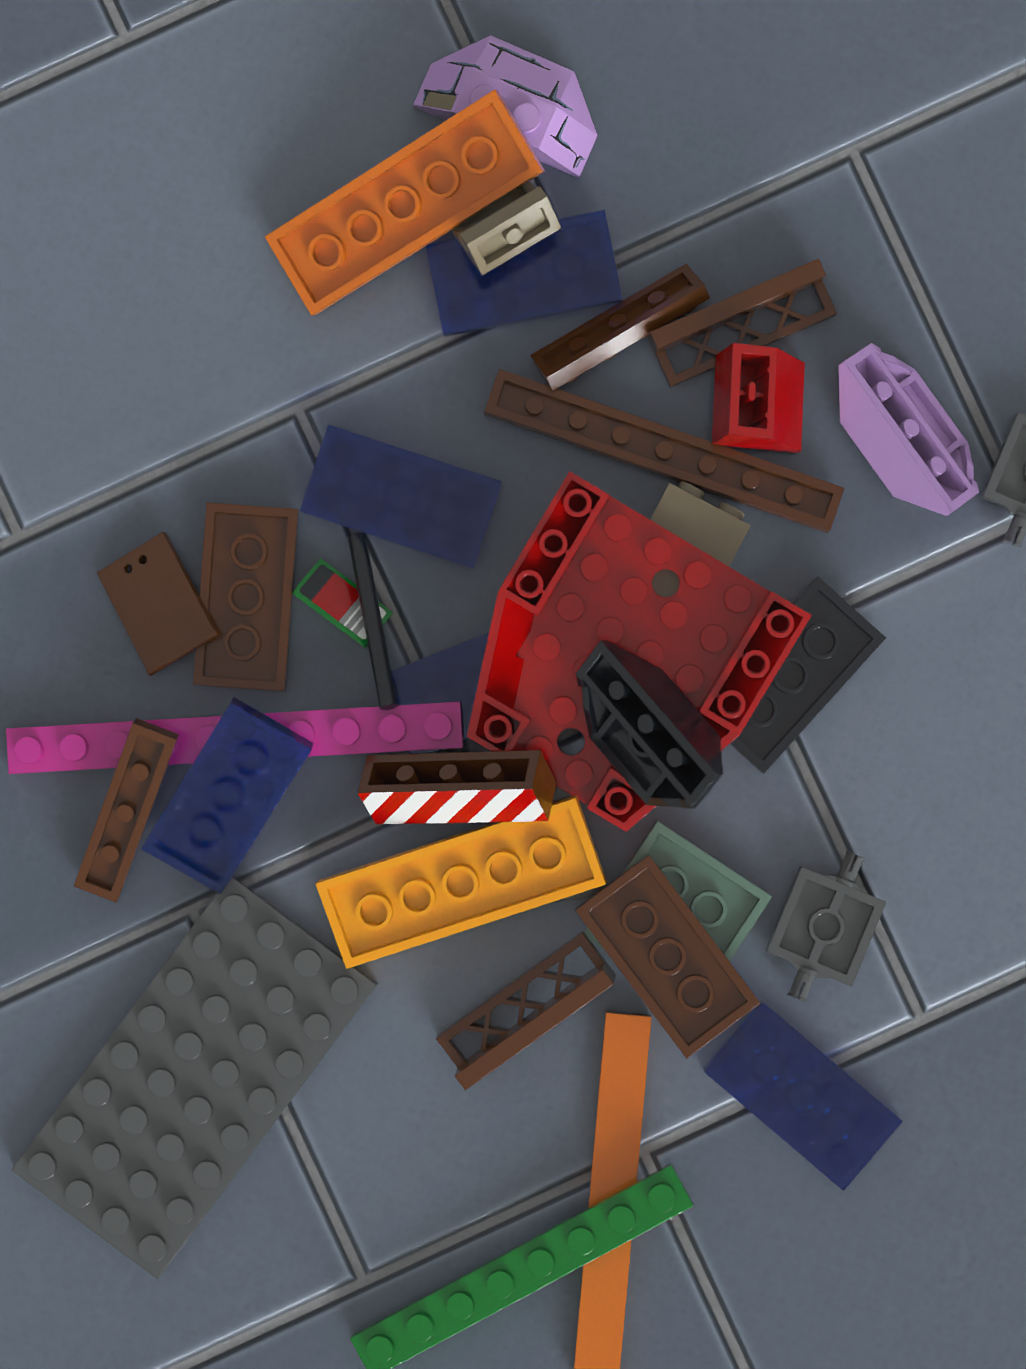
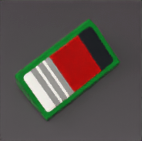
(336, 600)

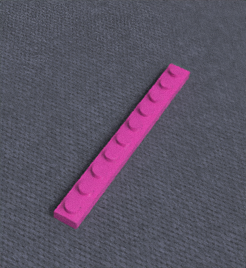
(330, 730)

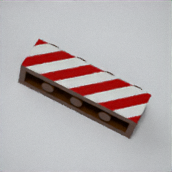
(457, 787)

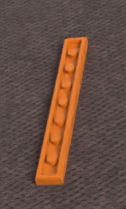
(612, 1169)

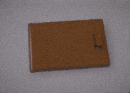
(157, 603)

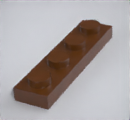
(620, 326)
(126, 810)

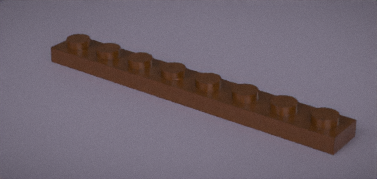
(664, 451)

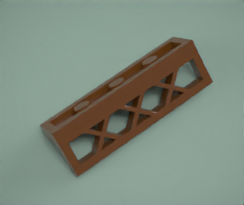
(737, 306)
(535, 1024)

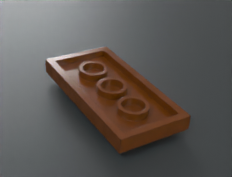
(247, 595)
(667, 956)

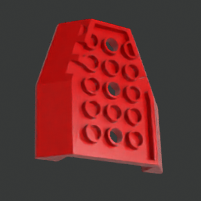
(591, 581)

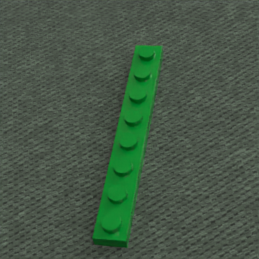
(523, 1270)

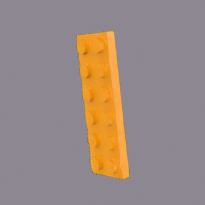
(460, 883)

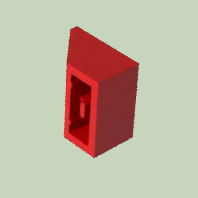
(758, 398)

